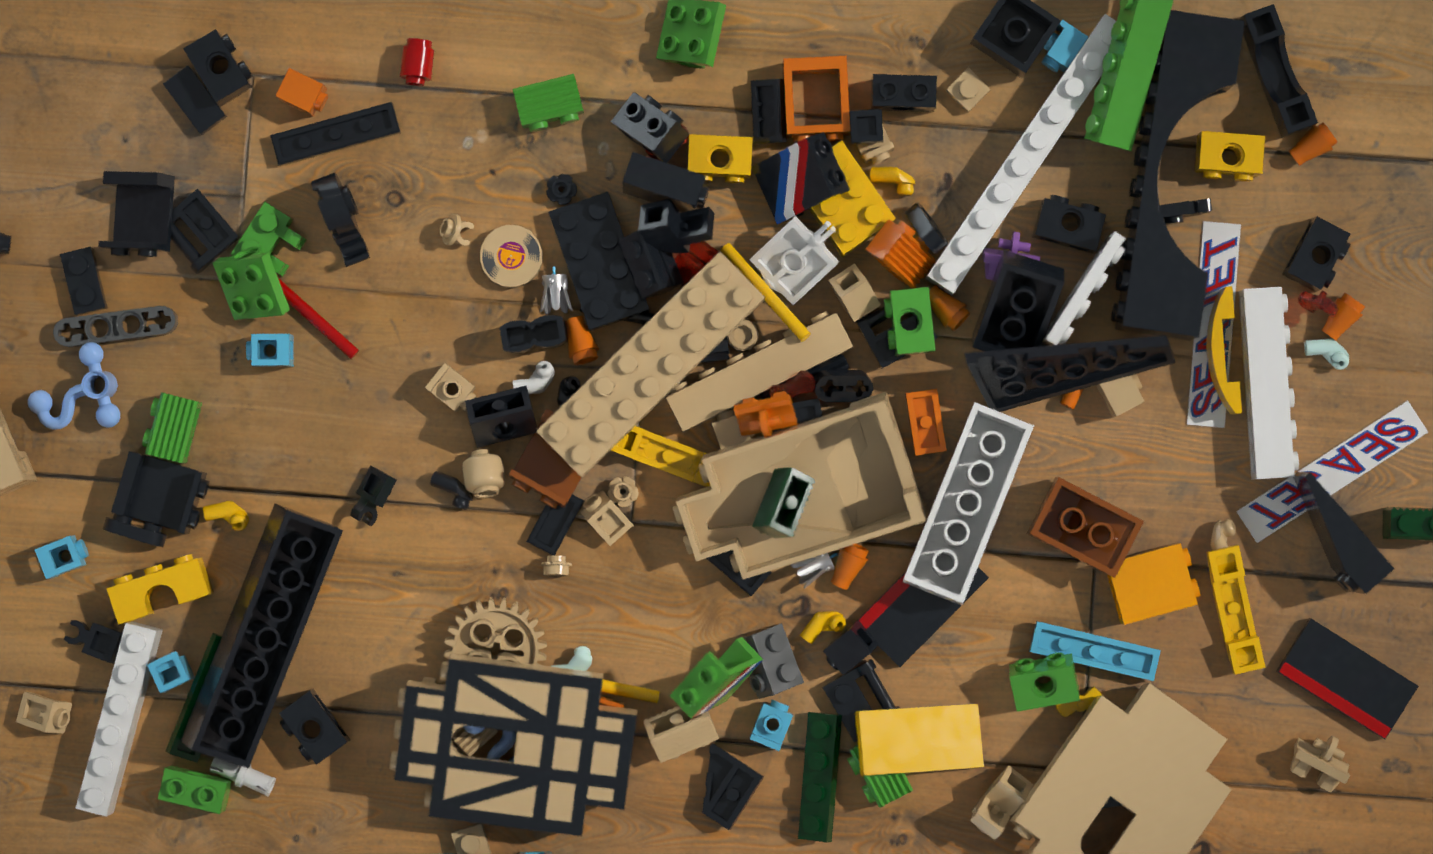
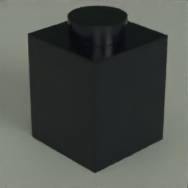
(850, 648)

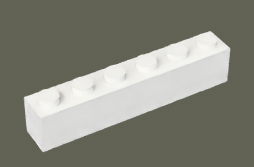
(1267, 383)
(118, 719)

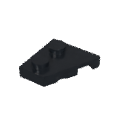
(728, 787)

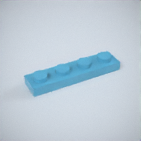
(1095, 650)

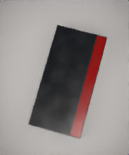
(909, 616)
(1347, 678)

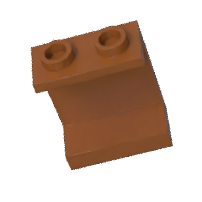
(545, 471)

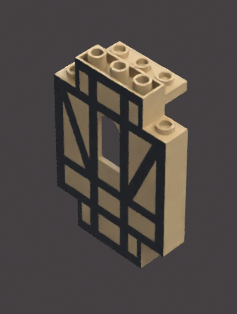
(565, 748)

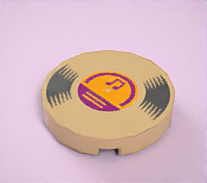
(511, 256)

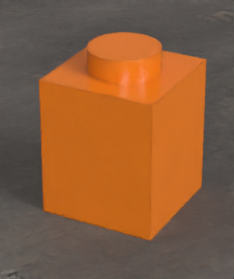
(302, 92)

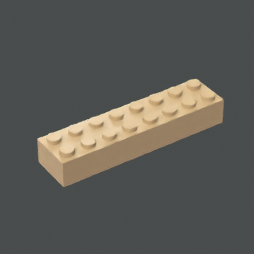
(651, 364)

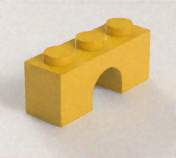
(132, 596)

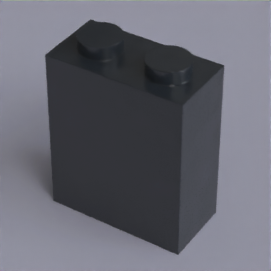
(659, 181)

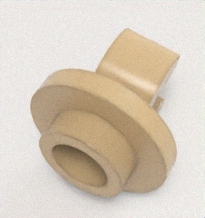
(451, 229)

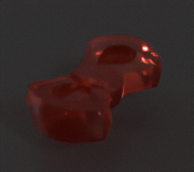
(1321, 302)
(802, 383)

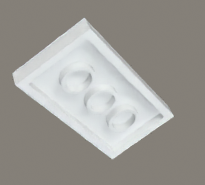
(1090, 281)

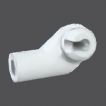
(539, 379)

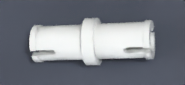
(244, 776)

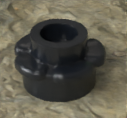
(554, 194)

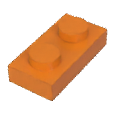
(925, 422)

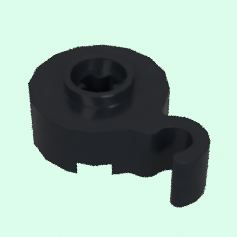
(338, 213)

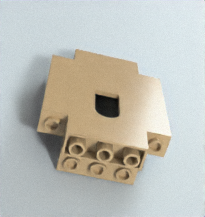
(1144, 759)

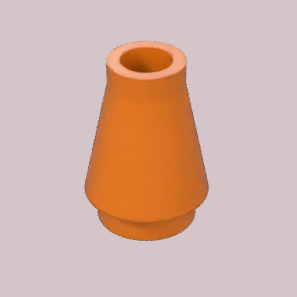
(1313, 144)
(947, 308)
(1348, 313)
(581, 344)
(848, 565)

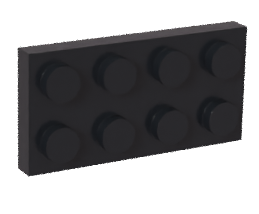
(599, 272)

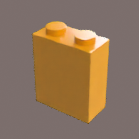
(1153, 584)

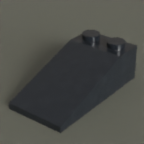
(1347, 548)

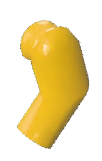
(894, 175)
(228, 511)
(823, 622)

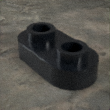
(122, 526)

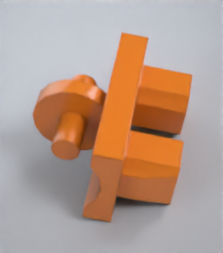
(765, 415)

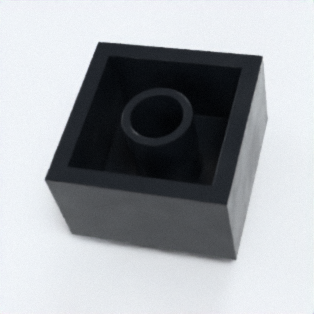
(1015, 34)

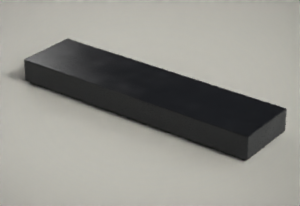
(335, 134)

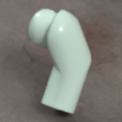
(1330, 350)
(580, 661)

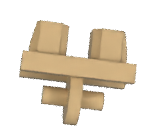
(1325, 758)

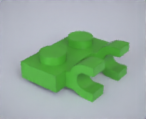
(266, 231)

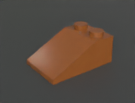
(1085, 527)

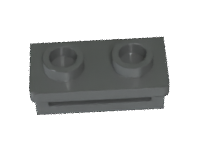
(779, 666)

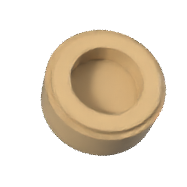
(743, 336)

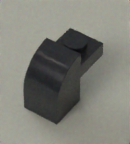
(674, 231)

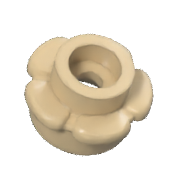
(631, 491)
(556, 566)

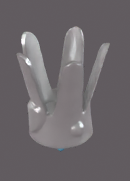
(555, 293)
(814, 567)

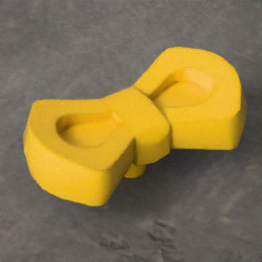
(1085, 701)

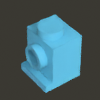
(1063, 47)
(284, 350)
(50, 556)
(170, 671)
(768, 737)

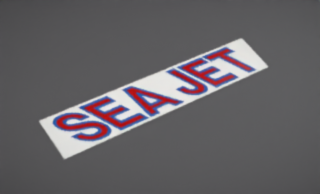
(1220, 261)
(1334, 469)

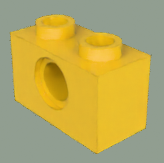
(737, 148)
(1247, 148)

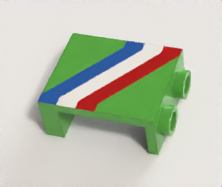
(716, 679)

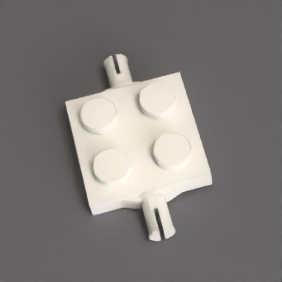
(795, 259)

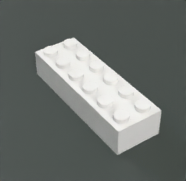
(968, 504)

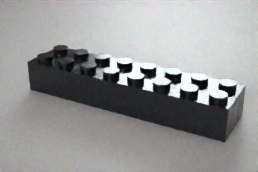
(261, 636)

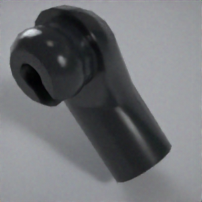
(567, 389)
(453, 486)

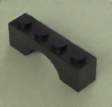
(1283, 92)

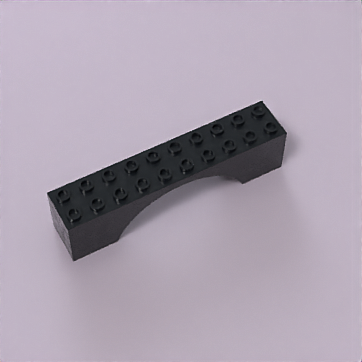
(1159, 284)

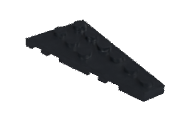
(1038, 373)

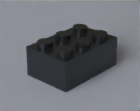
(1018, 304)

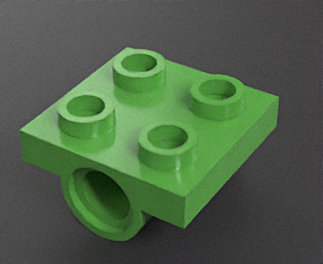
(691, 32)
(251, 284)

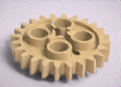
(500, 620)

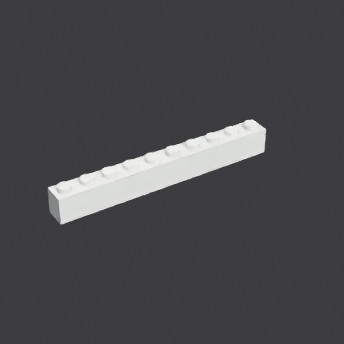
(1023, 161)

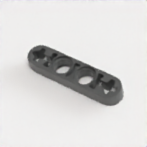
(115, 323)

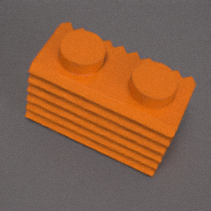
(901, 253)

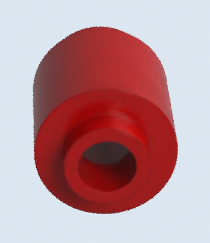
(417, 61)

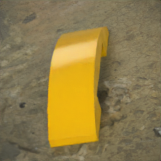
(1227, 391)
(662, 454)
(1234, 609)

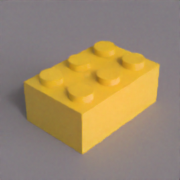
(856, 213)

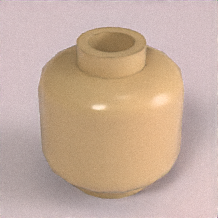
(483, 473)

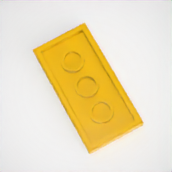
(919, 739)

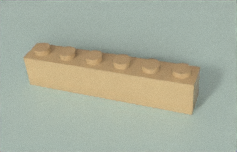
(758, 372)

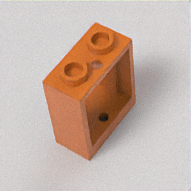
(816, 65)

